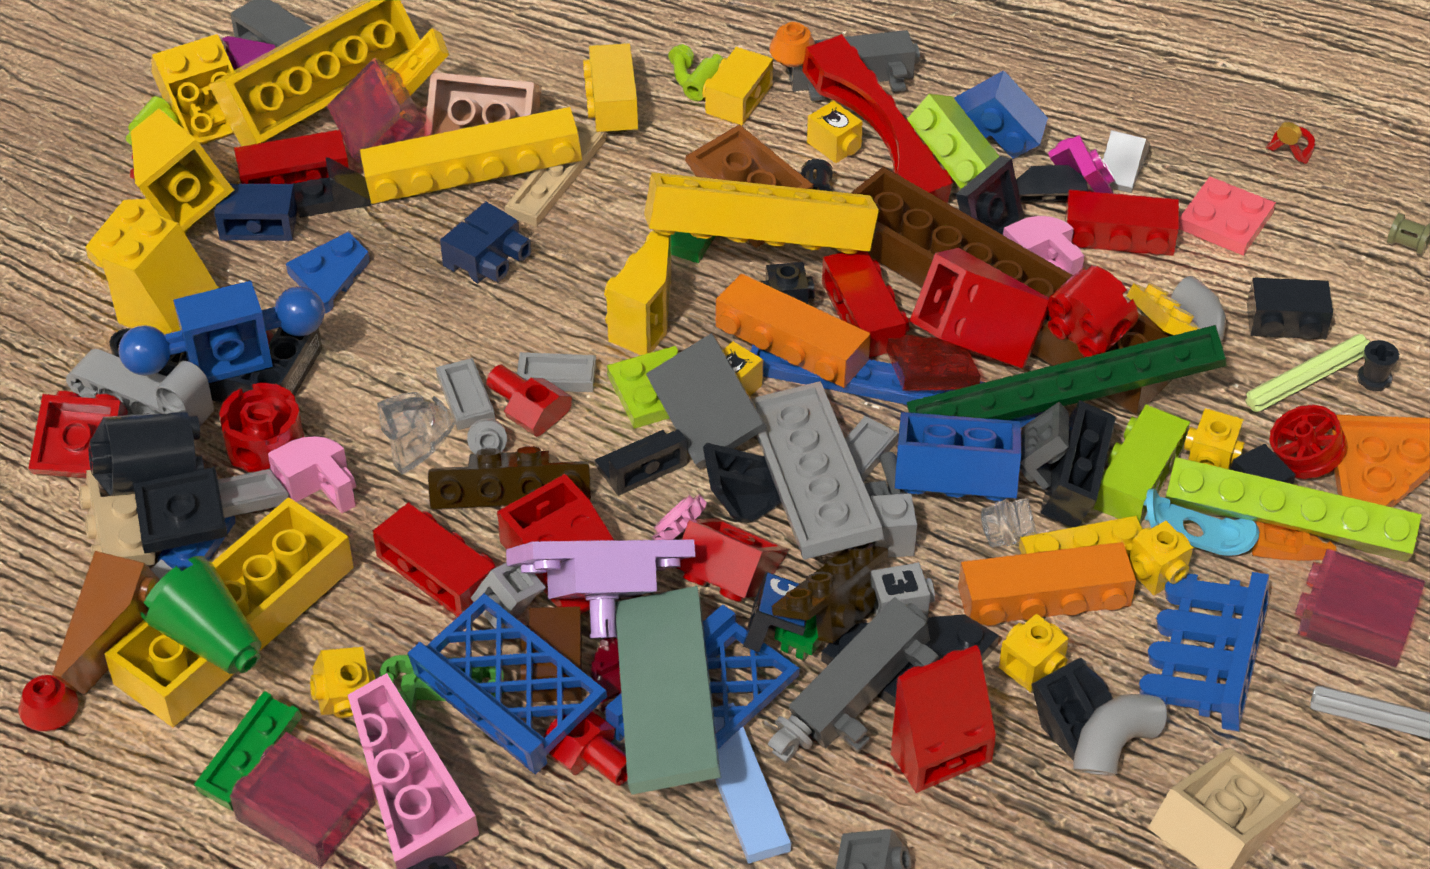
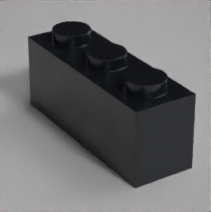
(1080, 470)

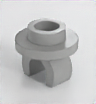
(486, 434)
(791, 735)

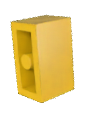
(738, 85)

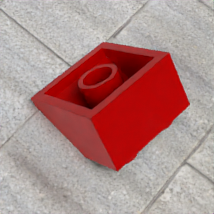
(729, 558)

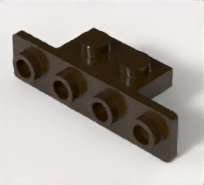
(501, 478)
(835, 593)

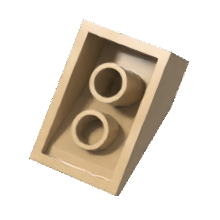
(1223, 812)

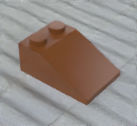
(743, 158)
(103, 615)

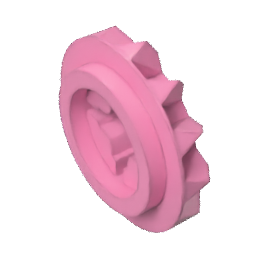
(677, 518)

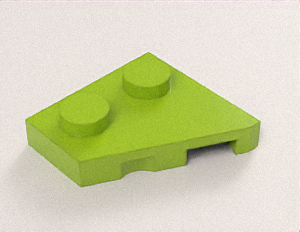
(635, 389)

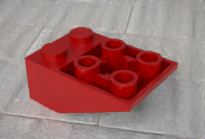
(979, 308)
(552, 514)
(942, 719)

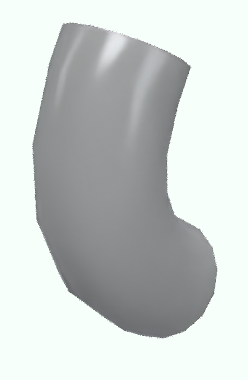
(1201, 303)
(1112, 727)

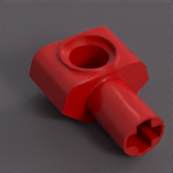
(532, 402)
(591, 749)

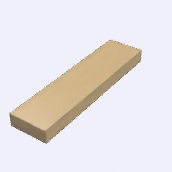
(547, 185)

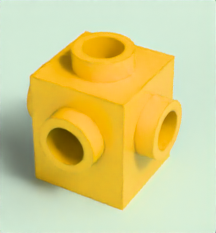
(1212, 447)
(1160, 556)
(1033, 651)
(337, 675)

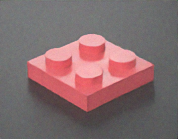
(1226, 215)

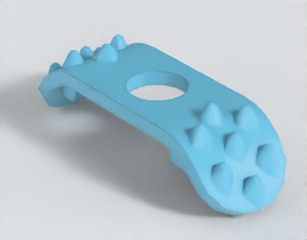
(1219, 536)

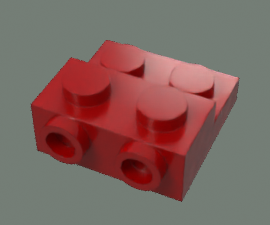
(65, 430)

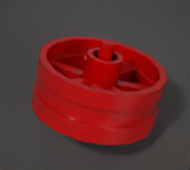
(1298, 427)

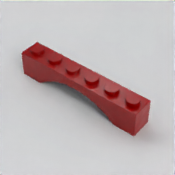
(842, 76)

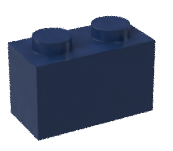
(257, 213)

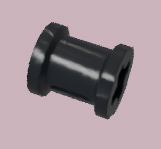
(824, 174)
(1379, 360)

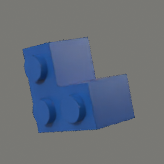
(1005, 113)

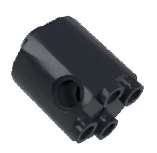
(143, 449)

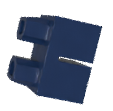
(485, 244)

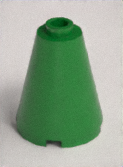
(203, 616)

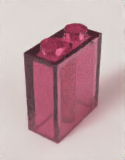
(375, 109)
(1359, 607)
(302, 799)

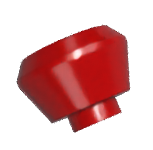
(47, 703)

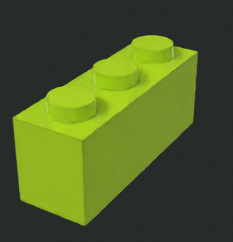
(952, 137)
(1141, 462)

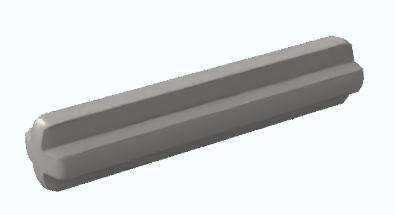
(1371, 711)

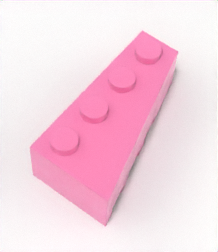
(413, 788)

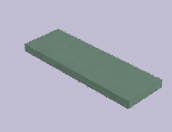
(666, 691)

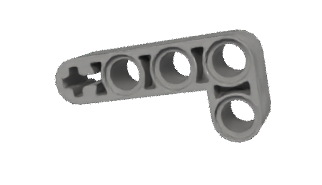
(154, 394)

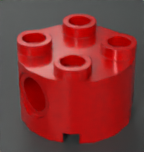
(1091, 311)
(258, 424)

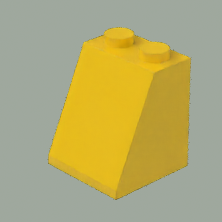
(175, 171)
(151, 270)

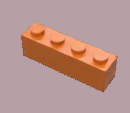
(792, 330)
(1047, 583)

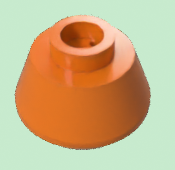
(790, 44)

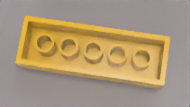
(312, 69)
(273, 578)

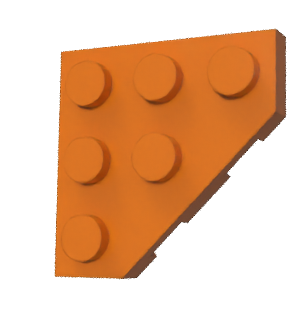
(1383, 457)

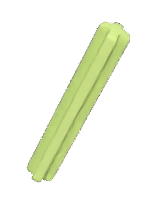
(1306, 373)

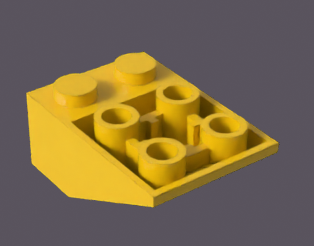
(184, 80)
(641, 297)

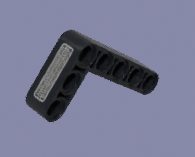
(290, 357)

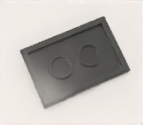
(705, 398)

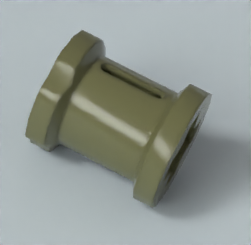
(1397, 235)

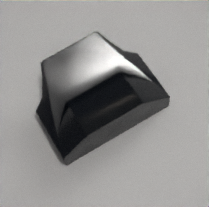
(1049, 183)

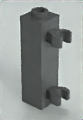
(886, 54)
(861, 673)

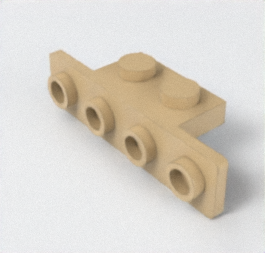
(112, 523)

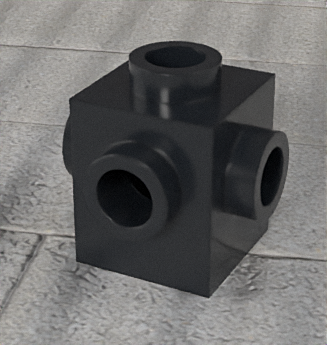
(791, 280)

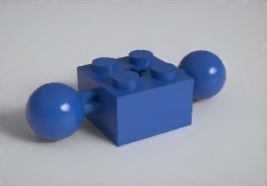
(222, 331)

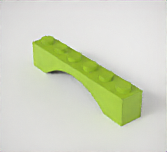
(1343, 519)

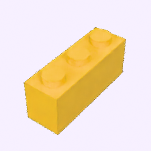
(611, 87)

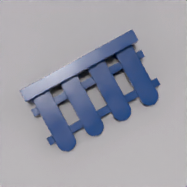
(1214, 662)

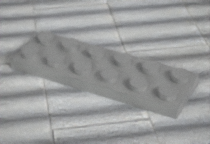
(815, 472)

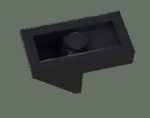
(338, 192)

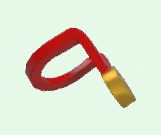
(1290, 134)

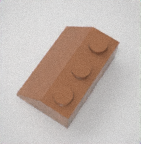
(472, 101)

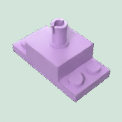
(600, 571)

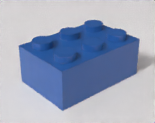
(958, 456)

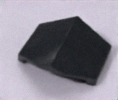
(741, 482)
(1067, 702)

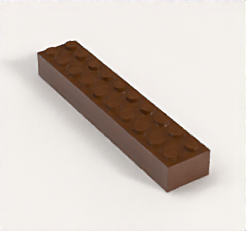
(918, 224)

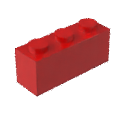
(290, 159)
(1123, 222)
(863, 298)
(431, 557)

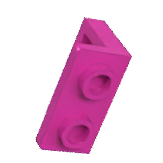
(1086, 162)

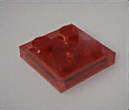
(931, 364)

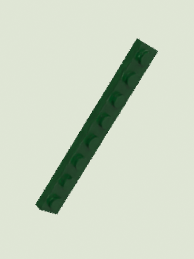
(1081, 378)

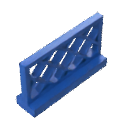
(720, 632)
(488, 712)

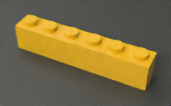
(471, 155)
(760, 212)

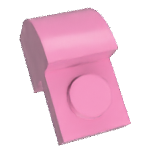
(1048, 239)
(314, 465)

